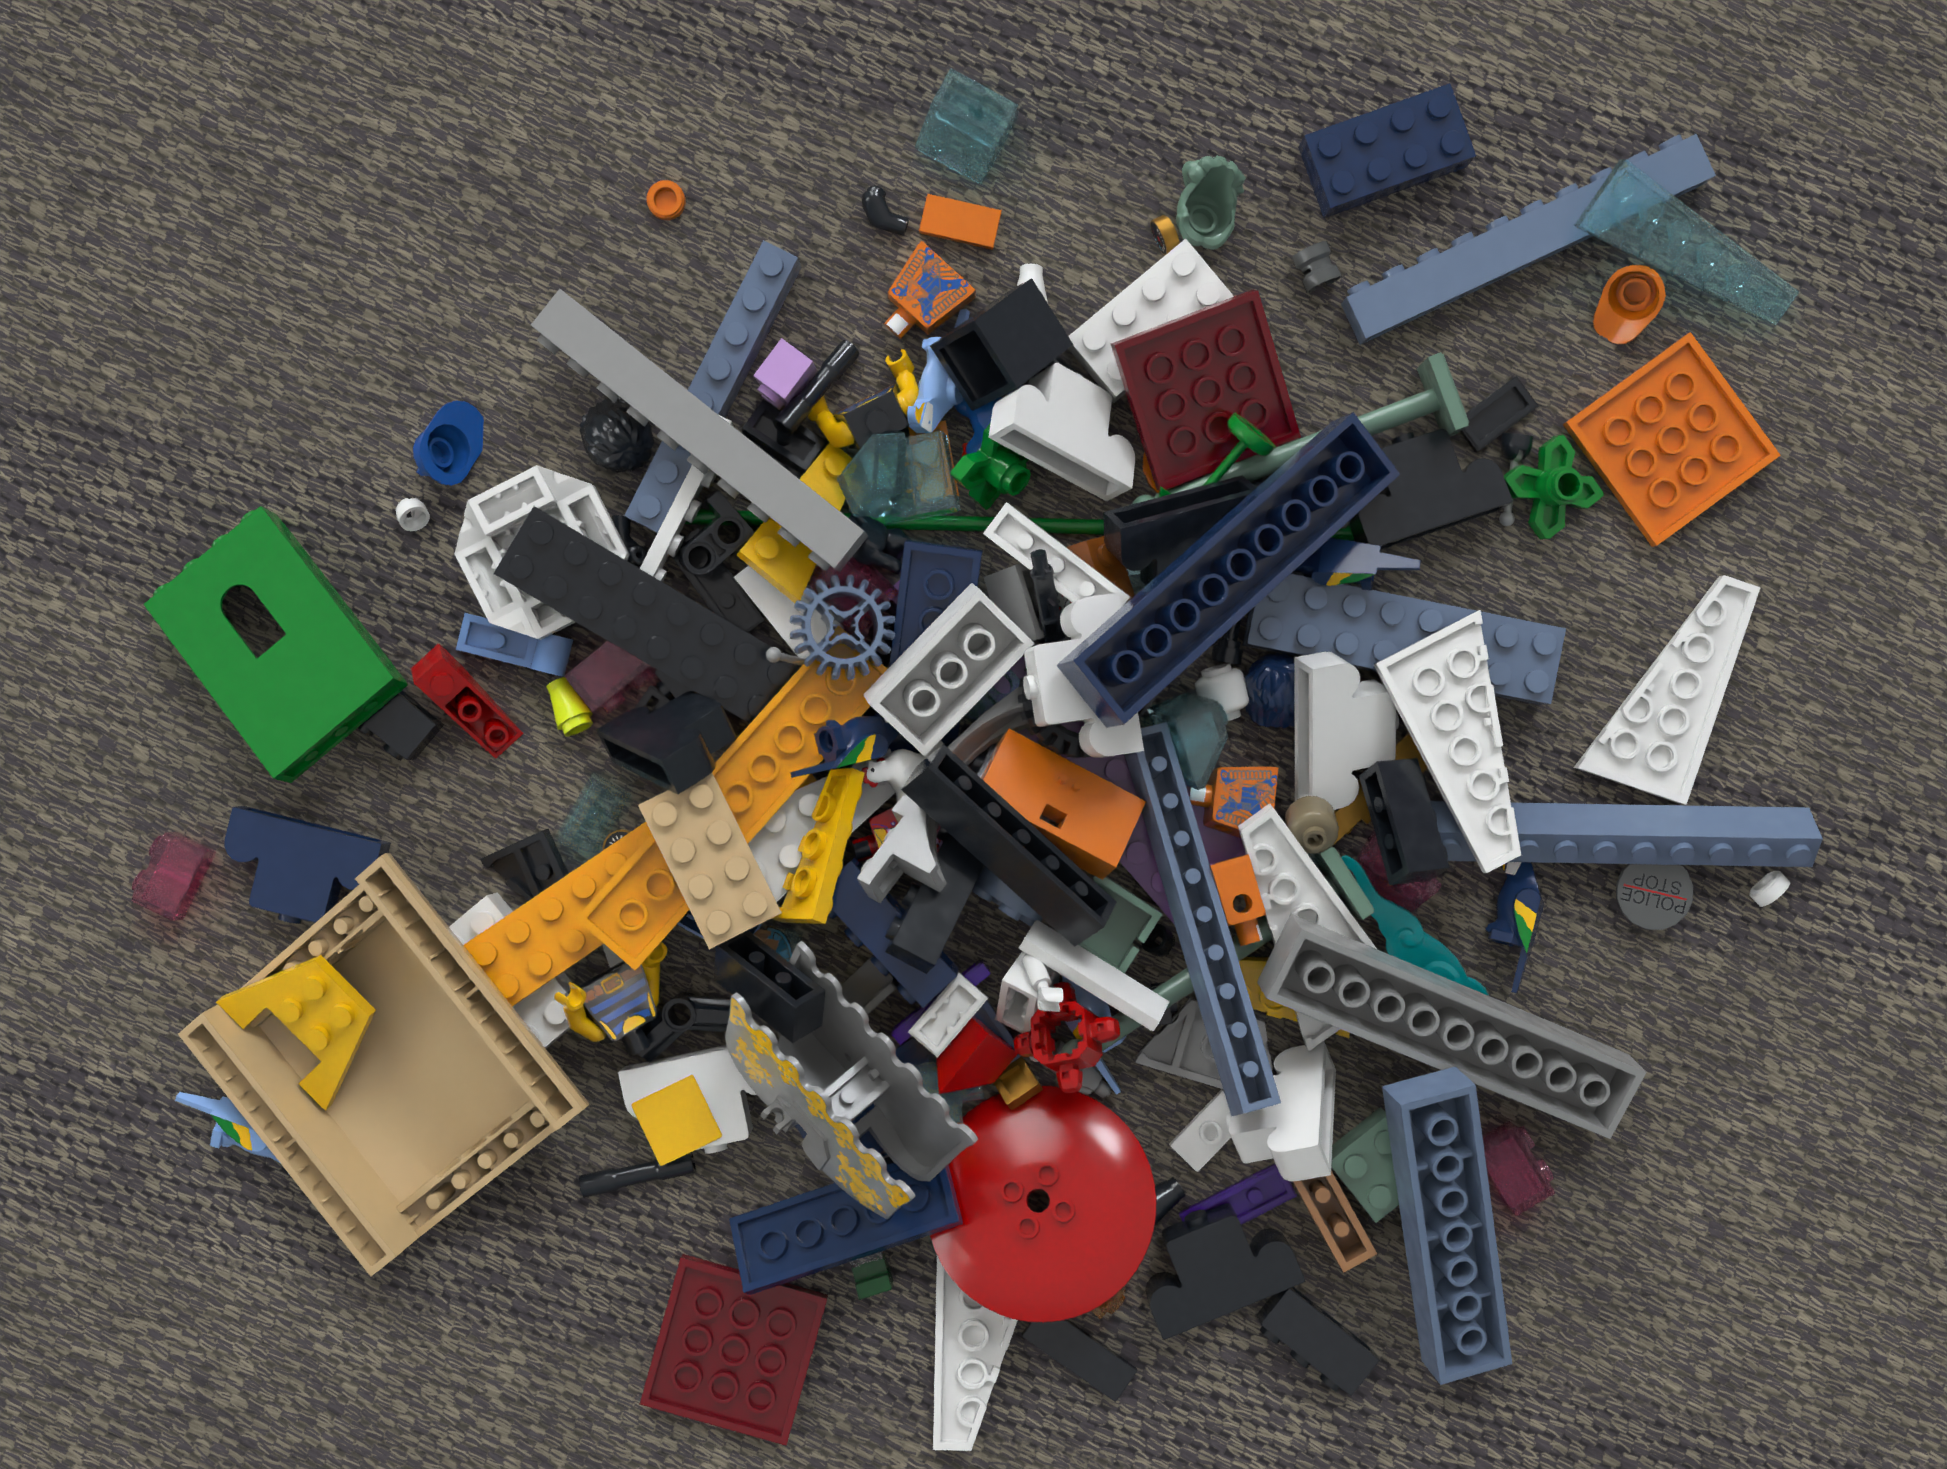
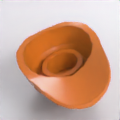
(1629, 303)

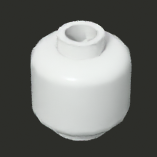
(1225, 686)

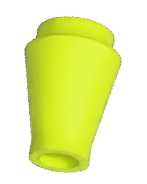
(569, 709)

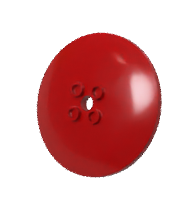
(1096, 1219)

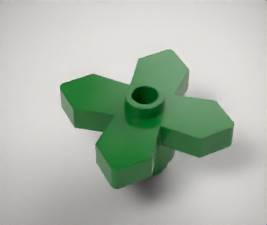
(991, 472)
(1552, 487)

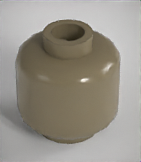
(1312, 823)

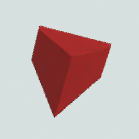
(973, 1058)

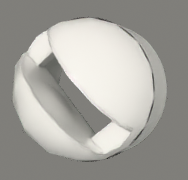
(419, 514)

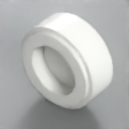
(1769, 888)

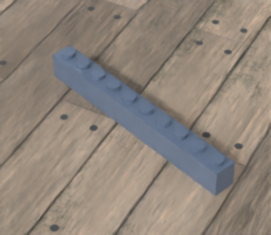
(1507, 245)
(1652, 834)
(1201, 924)

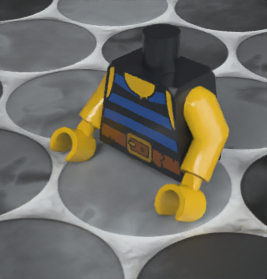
(875, 414)
(616, 1003)

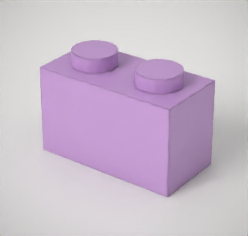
(784, 374)

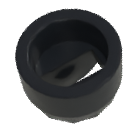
(1166, 944)

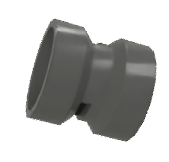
(1316, 266)

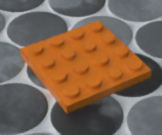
(1671, 439)

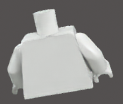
(1026, 989)

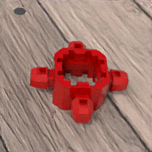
(1040, 1045)

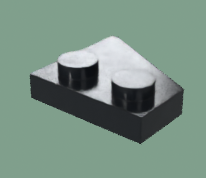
(529, 864)

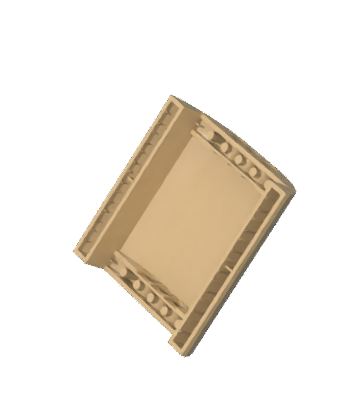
(435, 1095)

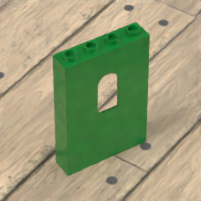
(306, 686)

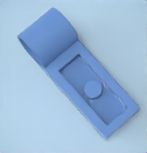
(498, 643)

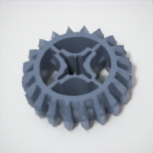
(855, 640)

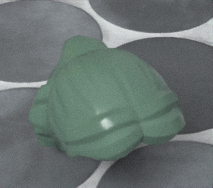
(1209, 201)

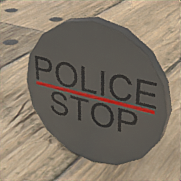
(1654, 894)

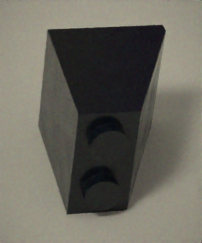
(1002, 345)

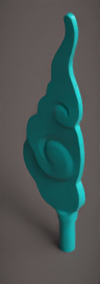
(1406, 936)

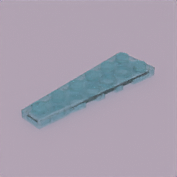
(1666, 233)

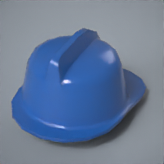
(450, 443)

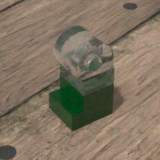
(872, 1275)

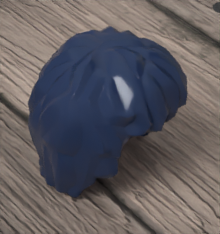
(1271, 691)

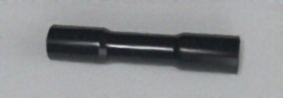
(801, 405)
(614, 1179)

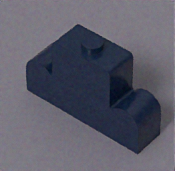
(298, 861)

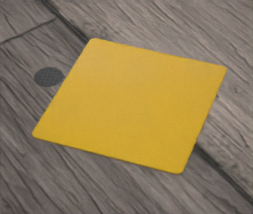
(676, 1120)

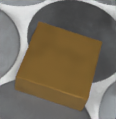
(1017, 1083)

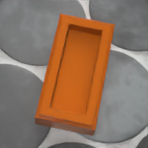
(960, 221)

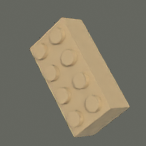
(710, 860)

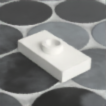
(948, 1015)
(1204, 1134)

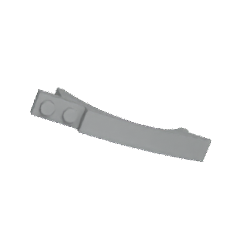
(912, 843)

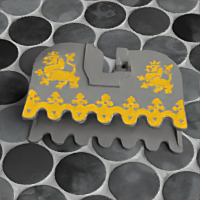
(832, 1080)

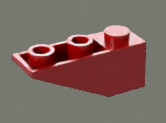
(464, 700)

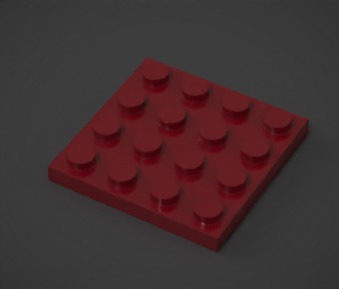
(1193, 377)
(733, 1353)

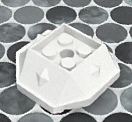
(493, 523)

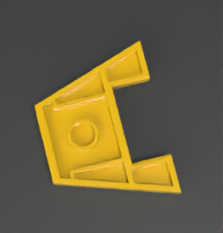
(318, 1010)

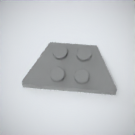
(1185, 1047)

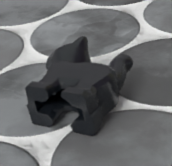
(882, 546)

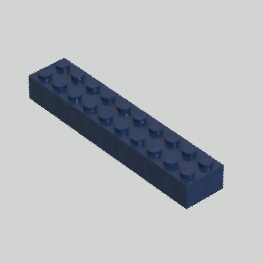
(1228, 571)

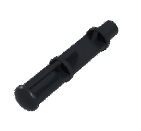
(1046, 596)

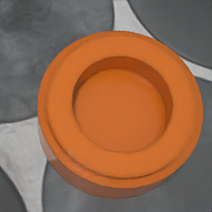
(666, 200)

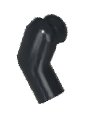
(878, 212)
(636, 552)

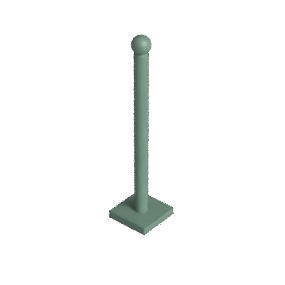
(1438, 398)
(1180, 985)

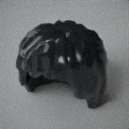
(615, 437)

